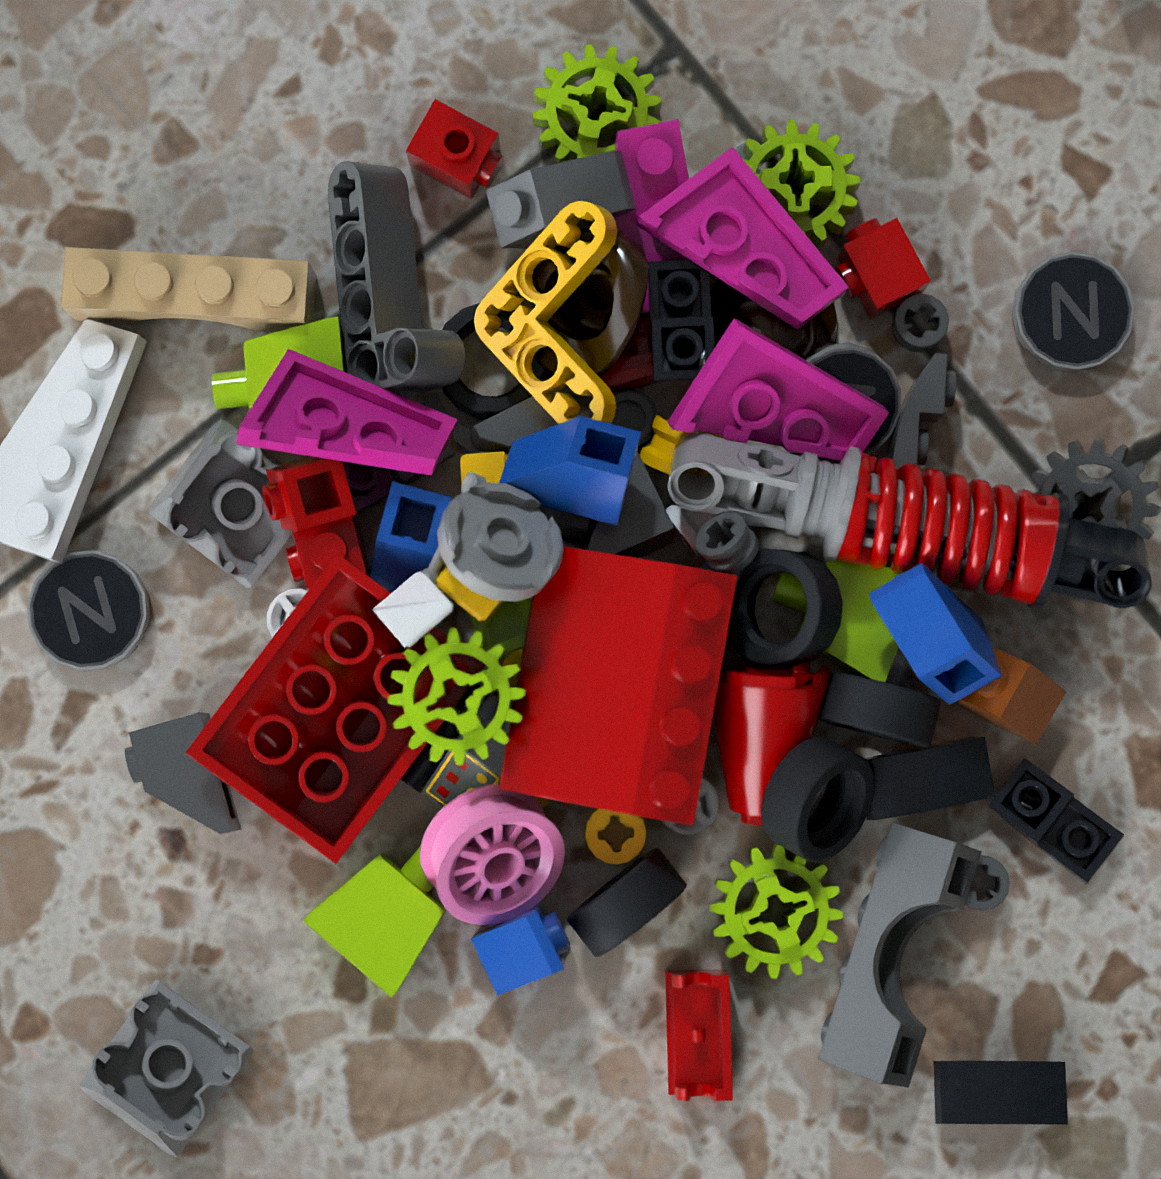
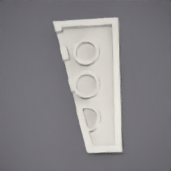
(62, 438)

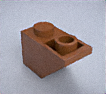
(1018, 700)

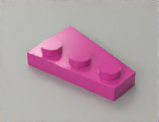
(654, 169)
(746, 239)
(775, 398)
(343, 418)

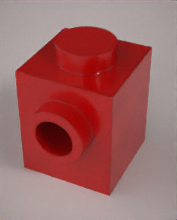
(455, 150)
(880, 266)
(308, 493)
(318, 546)

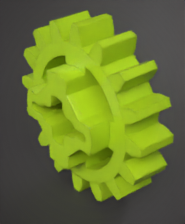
(575, 102)
(816, 181)
(443, 670)
(784, 936)

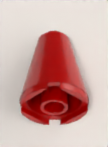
(758, 720)

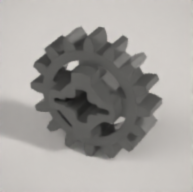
(1074, 481)

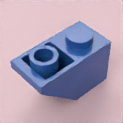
(575, 467)
(407, 534)
(937, 633)
(522, 949)

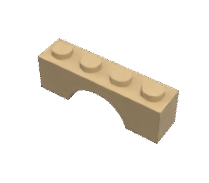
(156, 285)

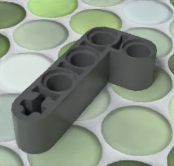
(380, 285)

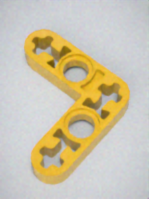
(531, 326)

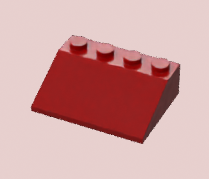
(619, 685)
(312, 714)

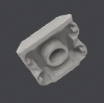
(221, 507)
(165, 1068)

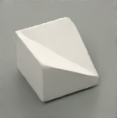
(413, 609)

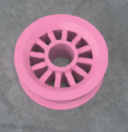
(491, 855)

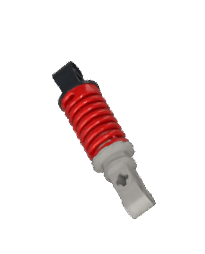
(876, 510)

